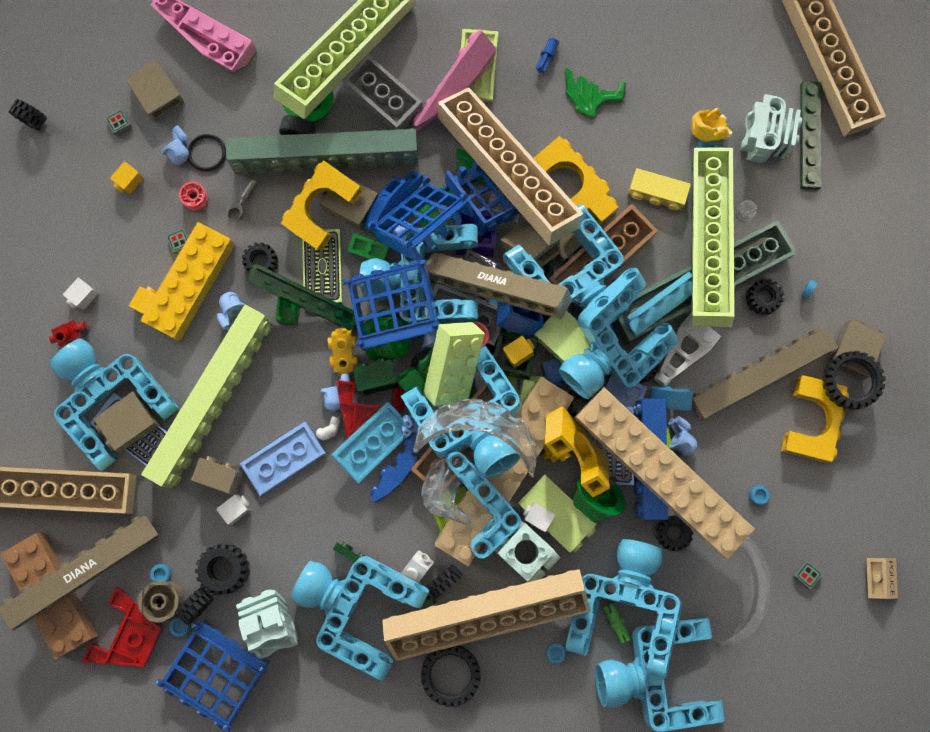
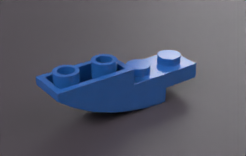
(392, 196)
(393, 477)

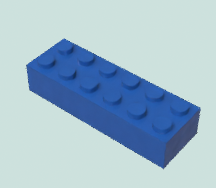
(653, 415)

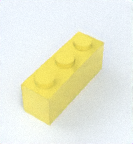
(659, 189)

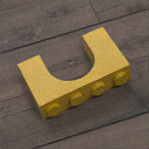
(561, 155)
(299, 218)
(566, 435)
(823, 446)

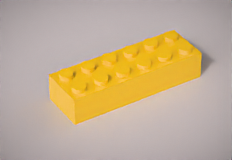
(188, 282)

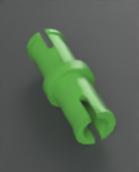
(617, 622)

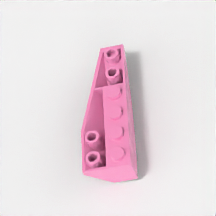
(207, 34)
(463, 74)

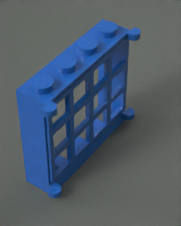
(465, 177)
(410, 207)
(398, 333)
(229, 647)

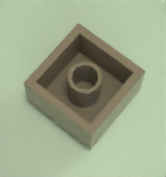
(215, 475)

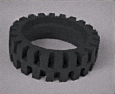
(875, 374)
(453, 700)

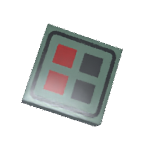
(118, 122)
(177, 240)
(808, 574)

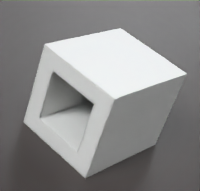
(80, 294)
(234, 509)
(538, 516)

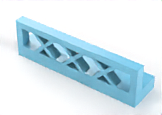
(660, 305)

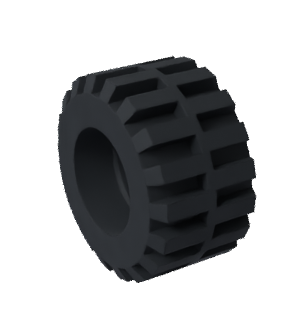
(206, 564)

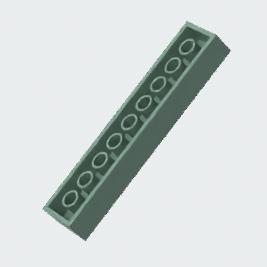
(309, 150)
(751, 258)

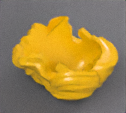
(710, 126)

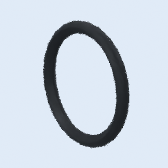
(207, 136)

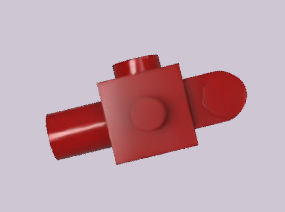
(67, 332)

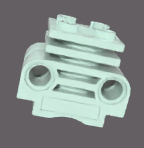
(770, 130)
(544, 556)
(266, 624)

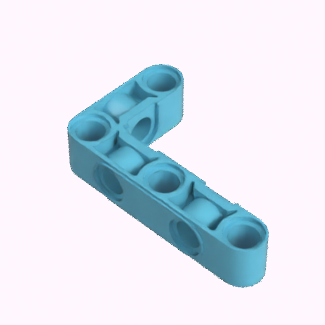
(497, 529)

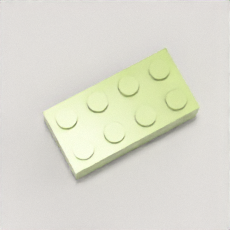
(453, 363)

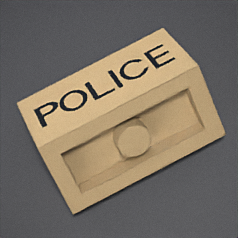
(882, 578)

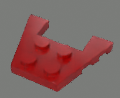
(357, 414)
(134, 637)

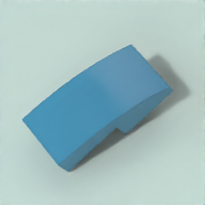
(675, 398)

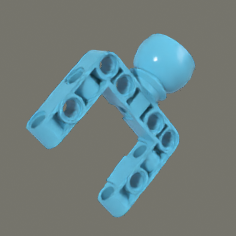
(586, 284)
(464, 311)
(78, 364)
(587, 370)
(491, 454)
(632, 586)
(339, 600)
(619, 682)

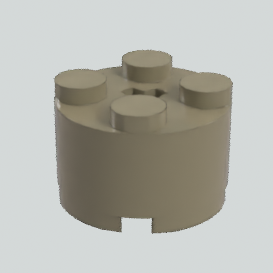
(153, 609)

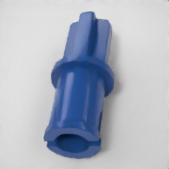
(547, 55)

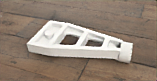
(703, 336)

